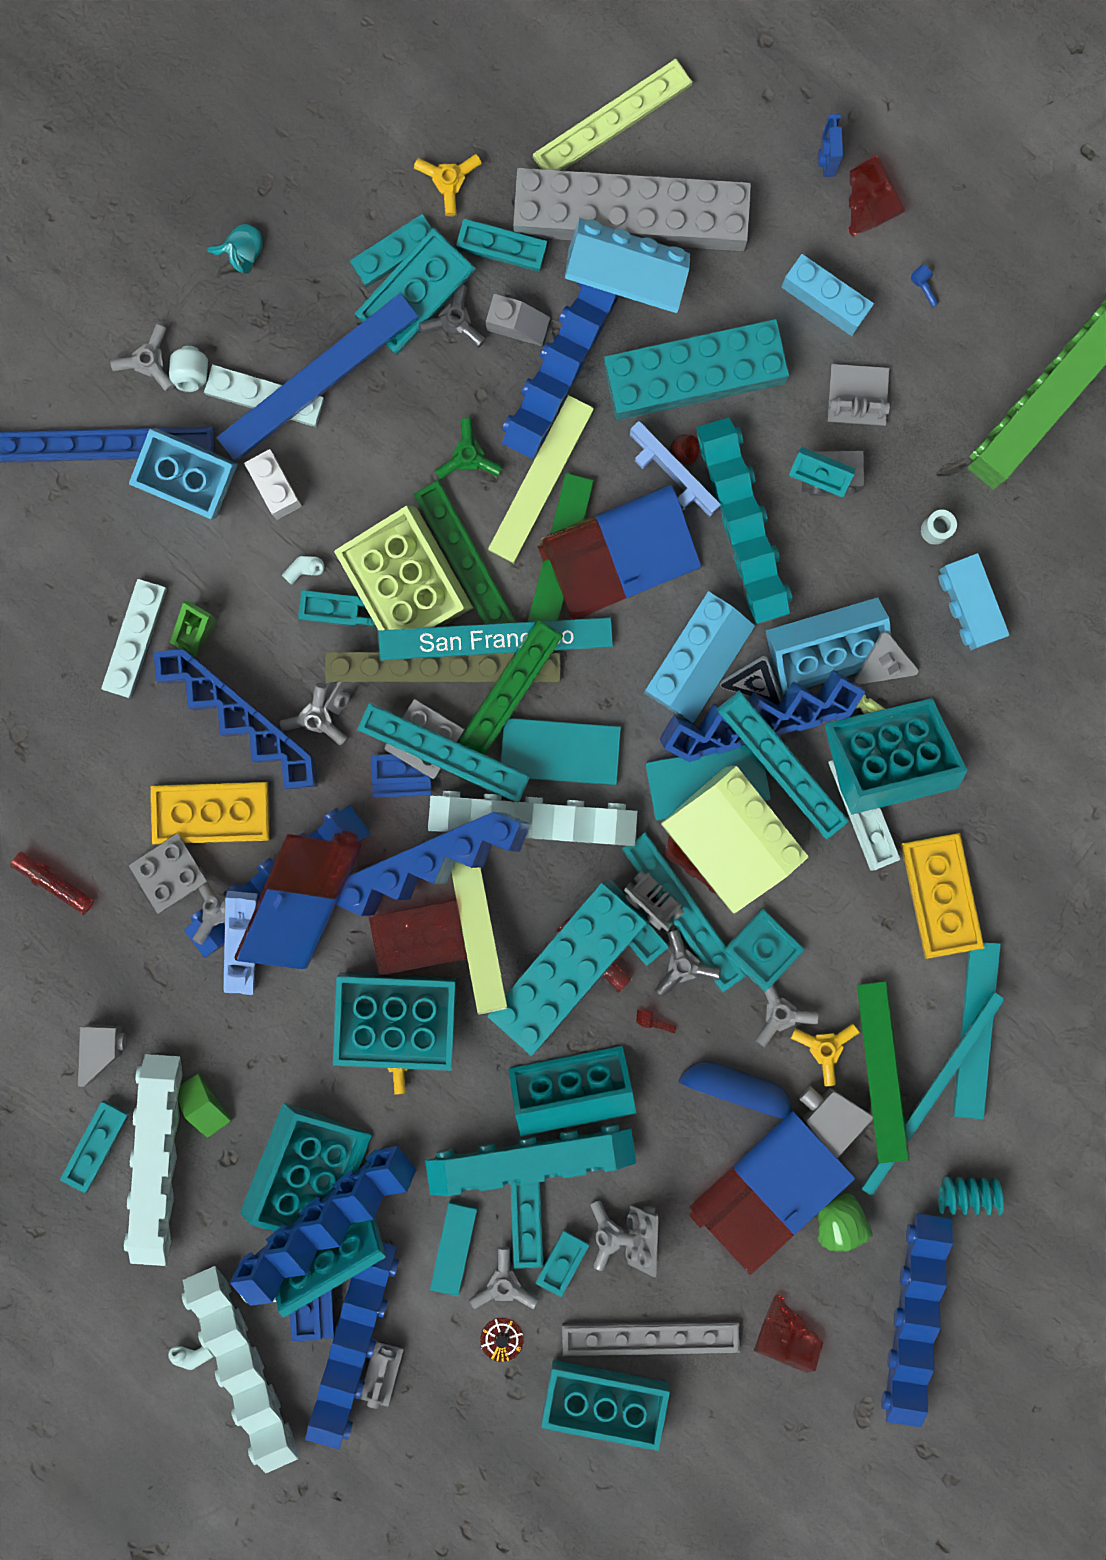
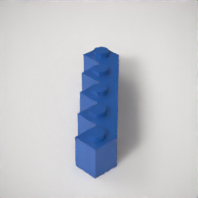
(559, 370)
(796, 711)
(237, 716)
(335, 822)
(431, 861)
(322, 1225)
(917, 1320)
(349, 1351)

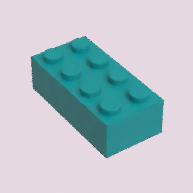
(605, 1405)

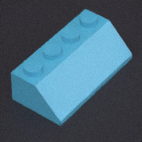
(627, 265)
(826, 642)
(700, 658)

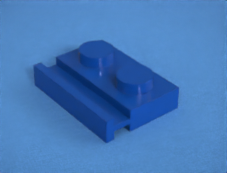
(831, 147)
(397, 778)
(314, 1319)

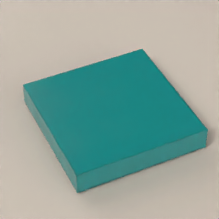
(763, 950)

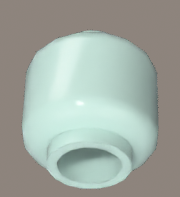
(188, 368)

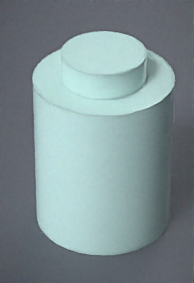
(938, 527)

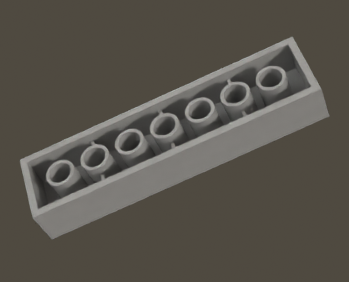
(659, 208)

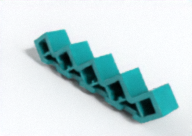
(743, 520)
(530, 1161)

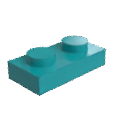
(822, 472)
(562, 1263)

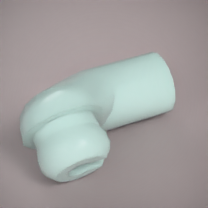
(303, 565)
(189, 1358)

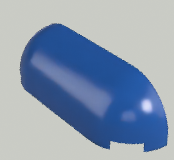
(737, 1088)

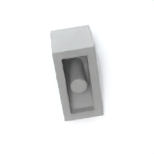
(517, 320)
(98, 1050)

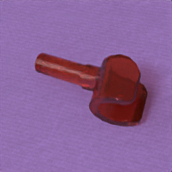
(645, 1019)

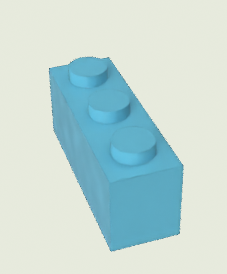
(827, 295)
(973, 602)

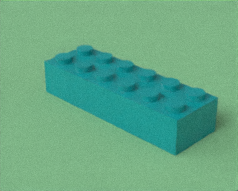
(696, 370)
(569, 967)

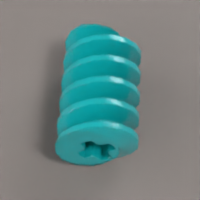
(970, 1194)

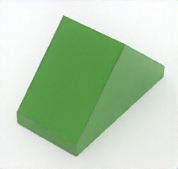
(192, 628)
(202, 1106)

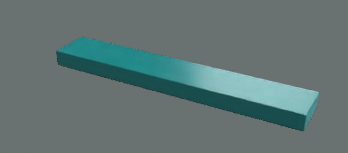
(443, 752)
(782, 765)
(692, 922)
(973, 1072)

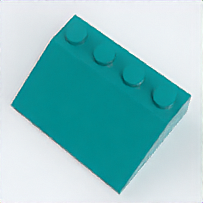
(894, 757)
(394, 1021)
(300, 1164)

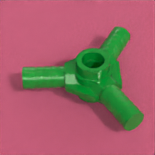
(468, 455)

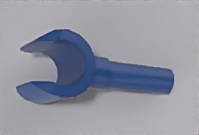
(920, 278)

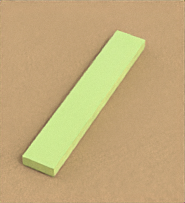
(614, 118)
(541, 479)
(479, 939)

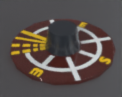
(501, 1339)

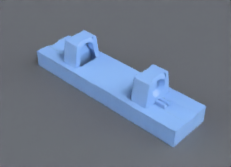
(656, 451)
(238, 976)

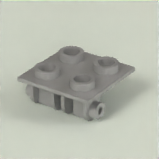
(858, 395)
(431, 720)
(168, 873)
(658, 916)
(645, 1225)

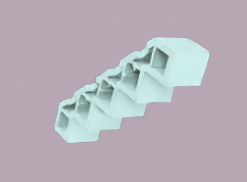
(547, 821)
(153, 1160)
(239, 1369)

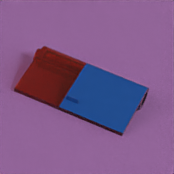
(620, 552)
(298, 900)
(771, 1192)

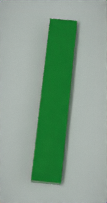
(570, 510)
(463, 555)
(510, 687)
(883, 1072)

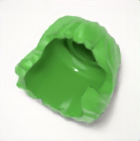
(843, 1224)

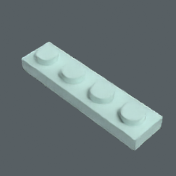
(251, 391)
(134, 638)
(872, 834)

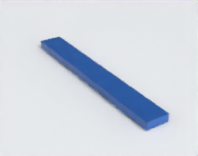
(317, 377)
(90, 444)

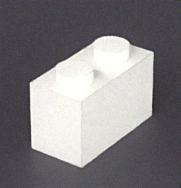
(273, 484)

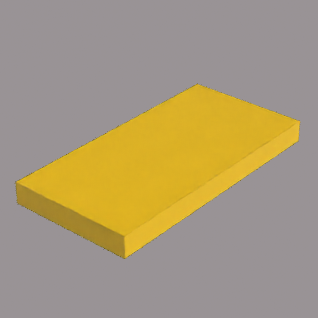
(211, 812)
(942, 896)

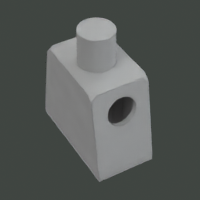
(834, 1118)

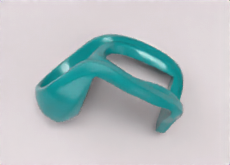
(242, 243)

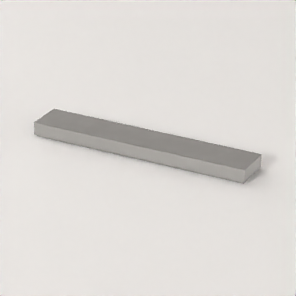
(650, 1338)

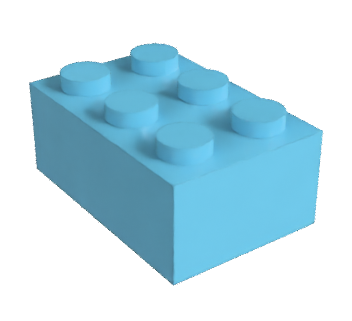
(183, 473)

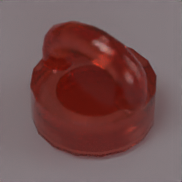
(685, 449)

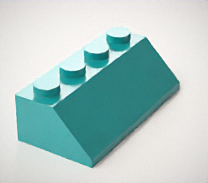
(571, 1091)

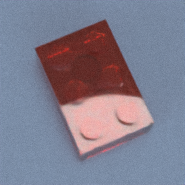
(418, 937)

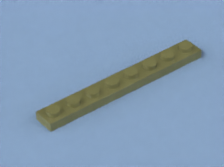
(473, 668)

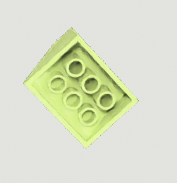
(403, 574)
(734, 839)

